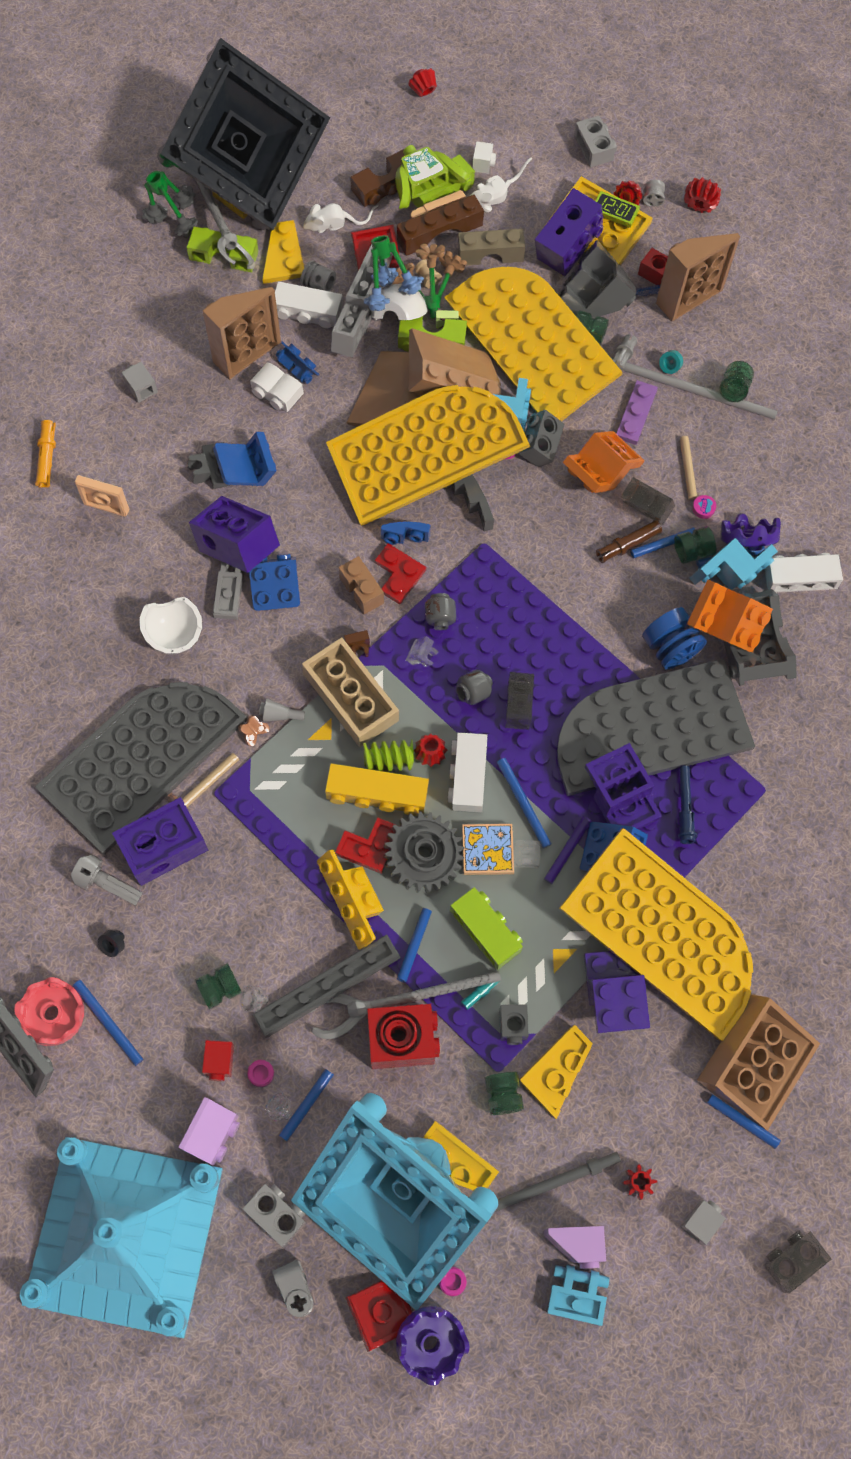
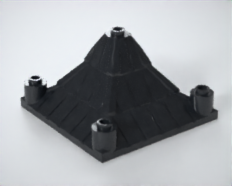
(244, 135)

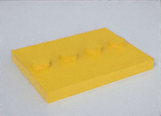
(615, 237)

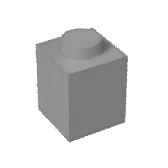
(139, 382)
(703, 1221)

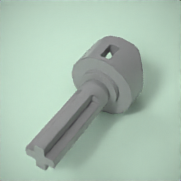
(102, 879)

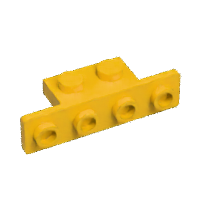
(353, 897)

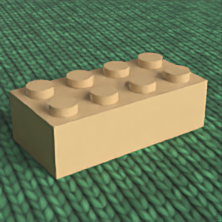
(350, 692)

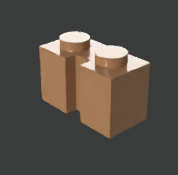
(366, 590)

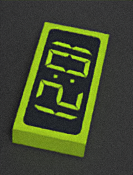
(617, 209)

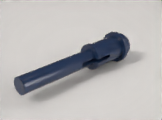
(686, 816)

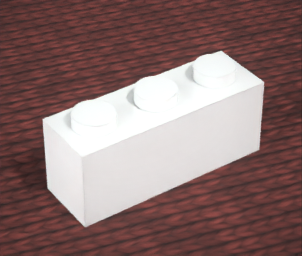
(308, 304)
(804, 573)
(468, 772)

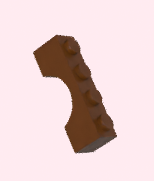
(460, 215)

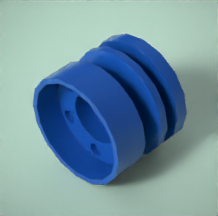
(674, 638)

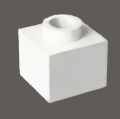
(483, 157)

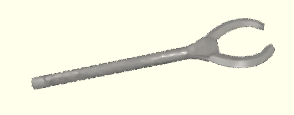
(228, 239)
(358, 1009)

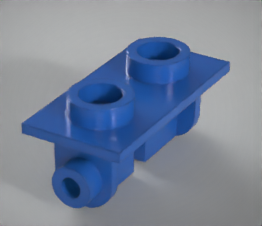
(304, 368)

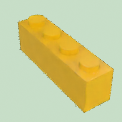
(376, 789)

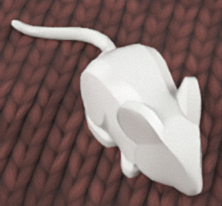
(495, 190)
(330, 217)

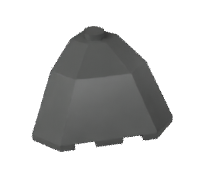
(598, 285)

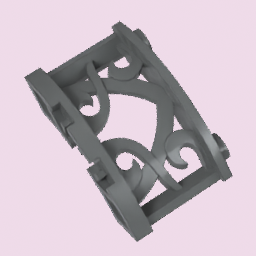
(777, 664)

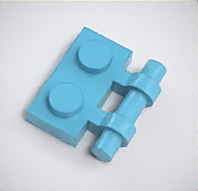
(574, 1303)

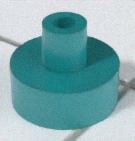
(671, 362)

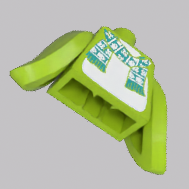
(425, 171)

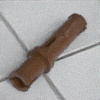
(621, 545)

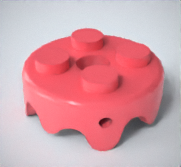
(38, 999)

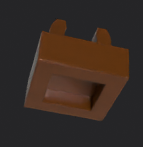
(358, 641)

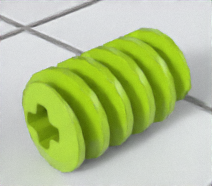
(389, 756)

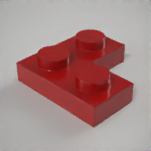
(404, 572)
(366, 851)

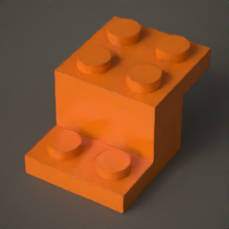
(603, 462)
(730, 616)

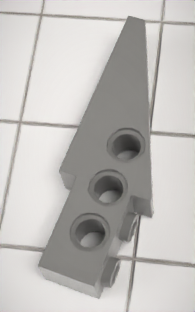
(355, 315)

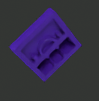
(623, 788)
(615, 993)

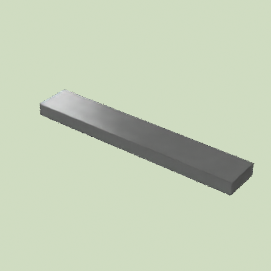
(326, 986)

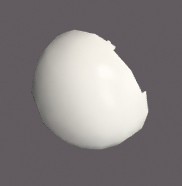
(405, 306)
(171, 625)

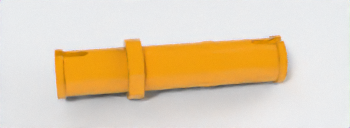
(46, 445)

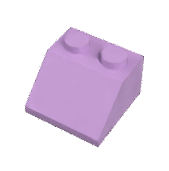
(210, 1132)
(579, 1244)

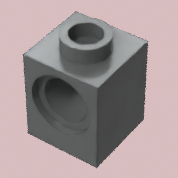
(516, 1012)

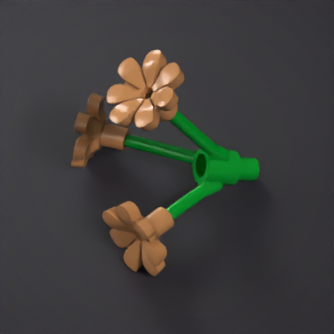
(431, 254)

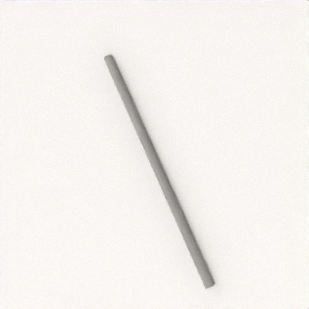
(696, 389)

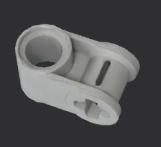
(291, 1284)

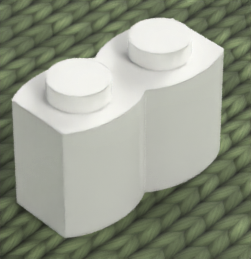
(276, 387)

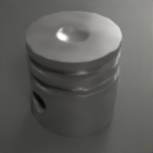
(317, 275)

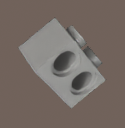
(595, 141)
(270, 1220)

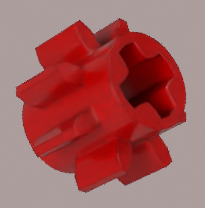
(634, 1188)

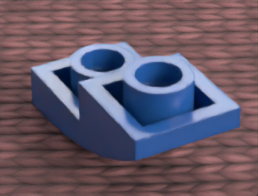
(397, 531)

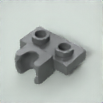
(206, 467)

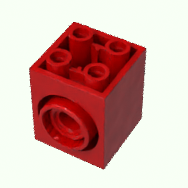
(415, 1023)

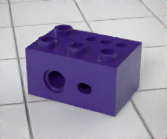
(569, 232)
(234, 534)
(160, 841)

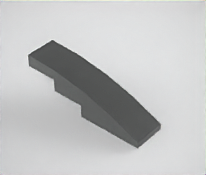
(475, 500)

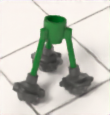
(155, 213)

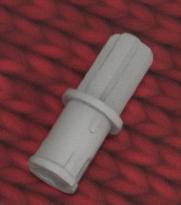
(625, 351)

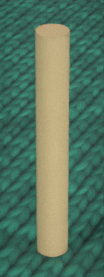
(688, 467)
(210, 779)

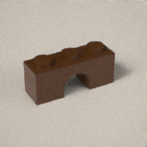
(371, 187)

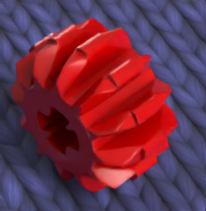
(702, 195)

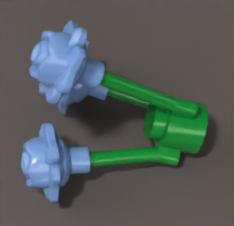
(386, 276)

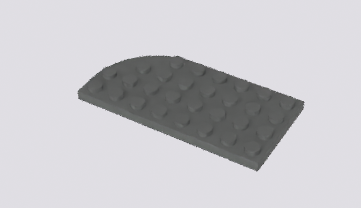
(664, 717)
(139, 758)

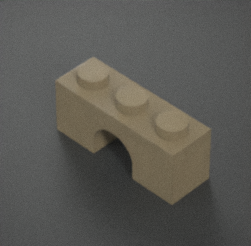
(478, 244)

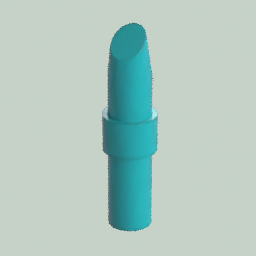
(478, 993)

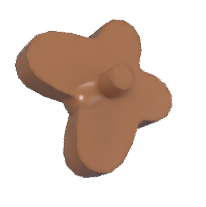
(252, 729)

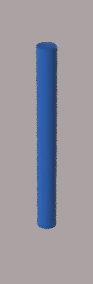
(524, 803)
(108, 1023)

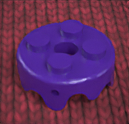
(751, 536)
(445, 1357)

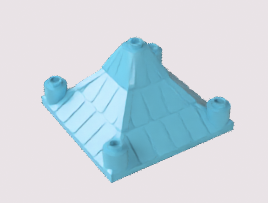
(392, 1202)
(123, 1237)

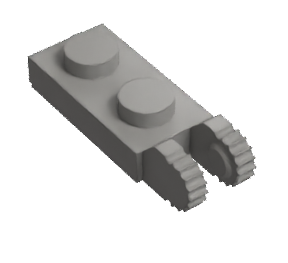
(228, 593)

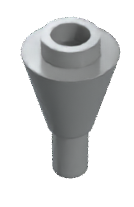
(275, 712)

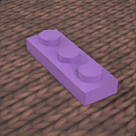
(636, 412)

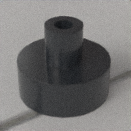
(111, 943)

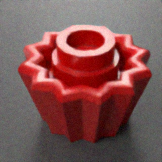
(423, 82)
(629, 191)
(430, 750)

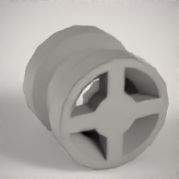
(654, 193)

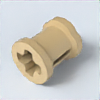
(422, 269)

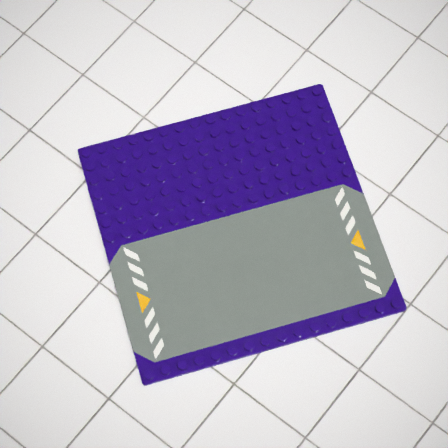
(498, 629)

